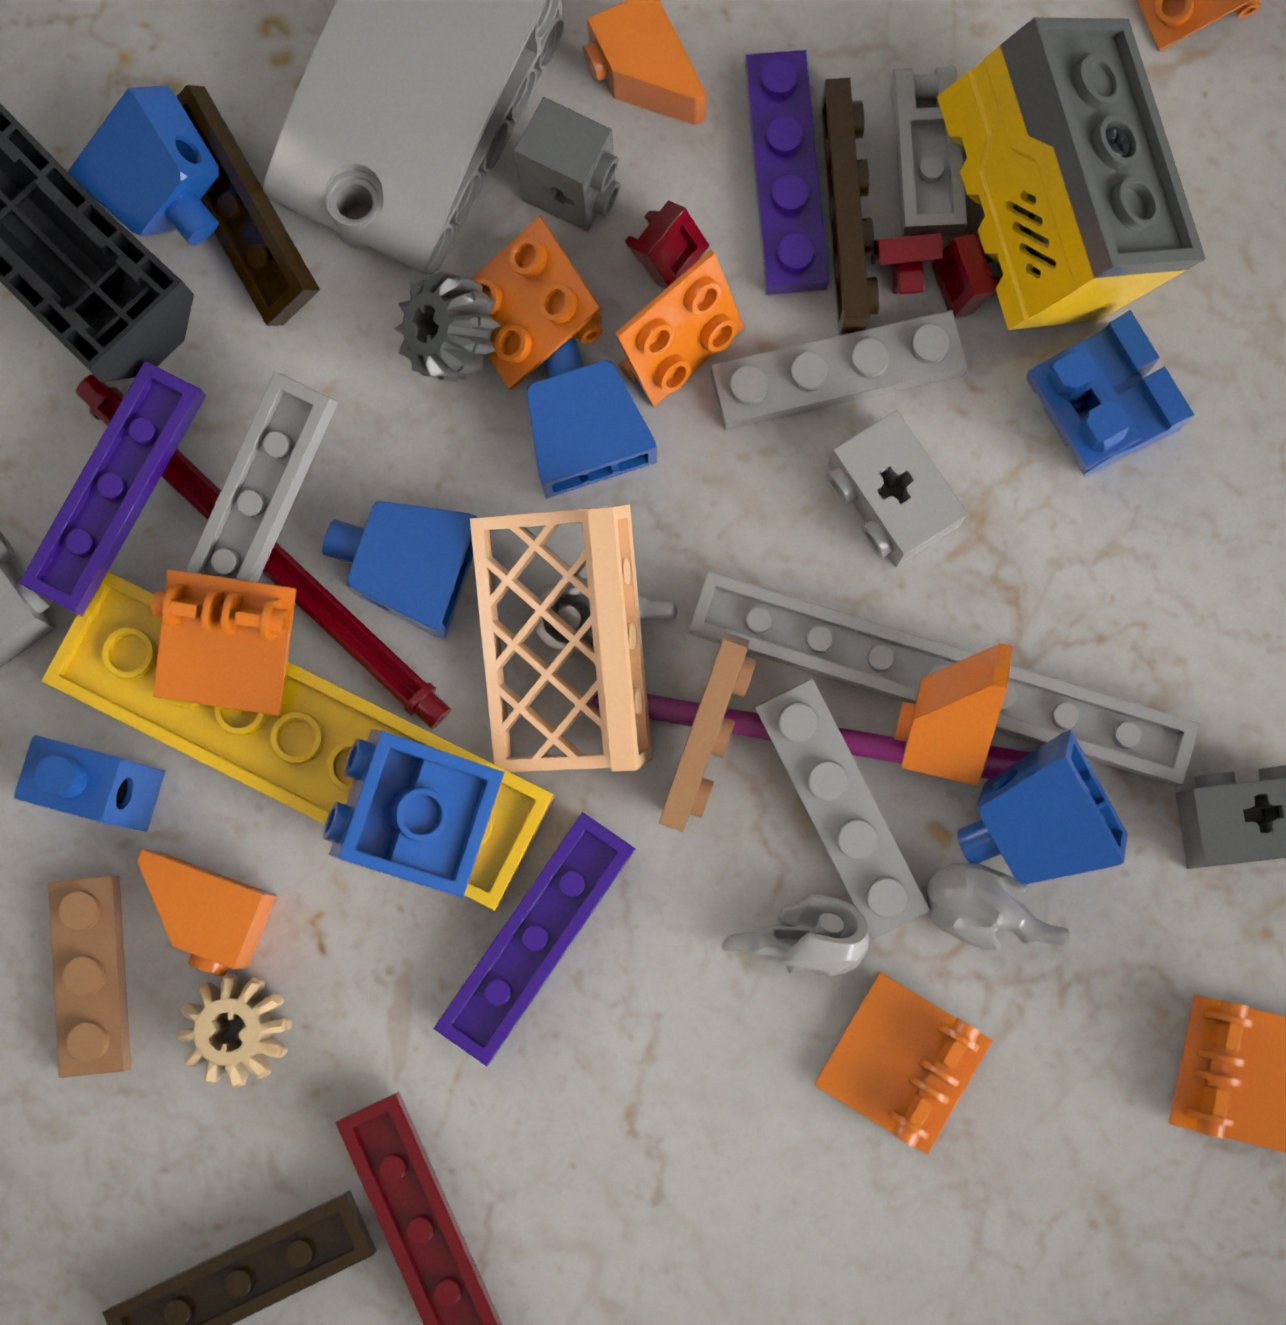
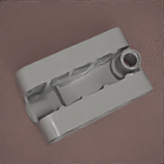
(409, 117)

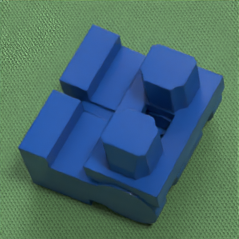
(1103, 401)

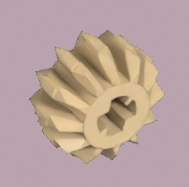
(212, 1023)

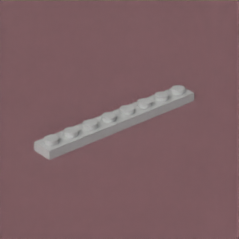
(895, 661)

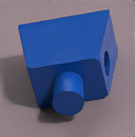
(150, 166)
(585, 424)
(407, 561)
(88, 783)
(1046, 817)

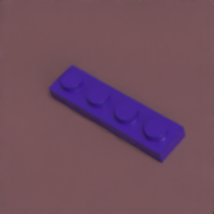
(786, 172)
(113, 488)
(534, 939)

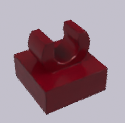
(668, 244)
(906, 259)
(965, 275)

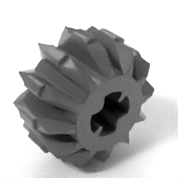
(447, 326)

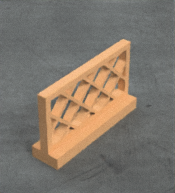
(615, 647)

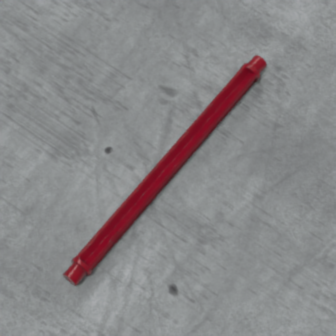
(284, 570)

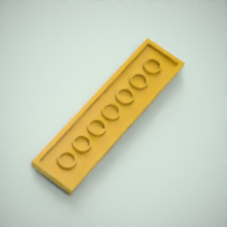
(289, 757)

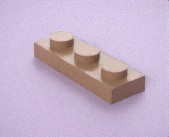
(708, 732)
(89, 976)

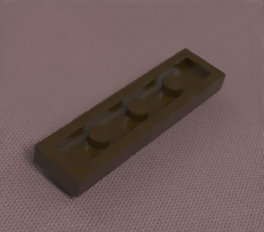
(846, 182)
(247, 220)
(255, 1271)

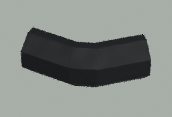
(81, 267)

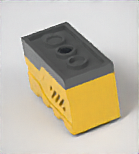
(1070, 171)

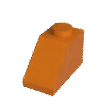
(644, 60)
(955, 716)
(206, 911)

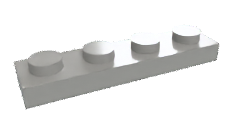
(838, 369)
(263, 480)
(842, 808)

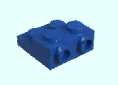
(413, 812)

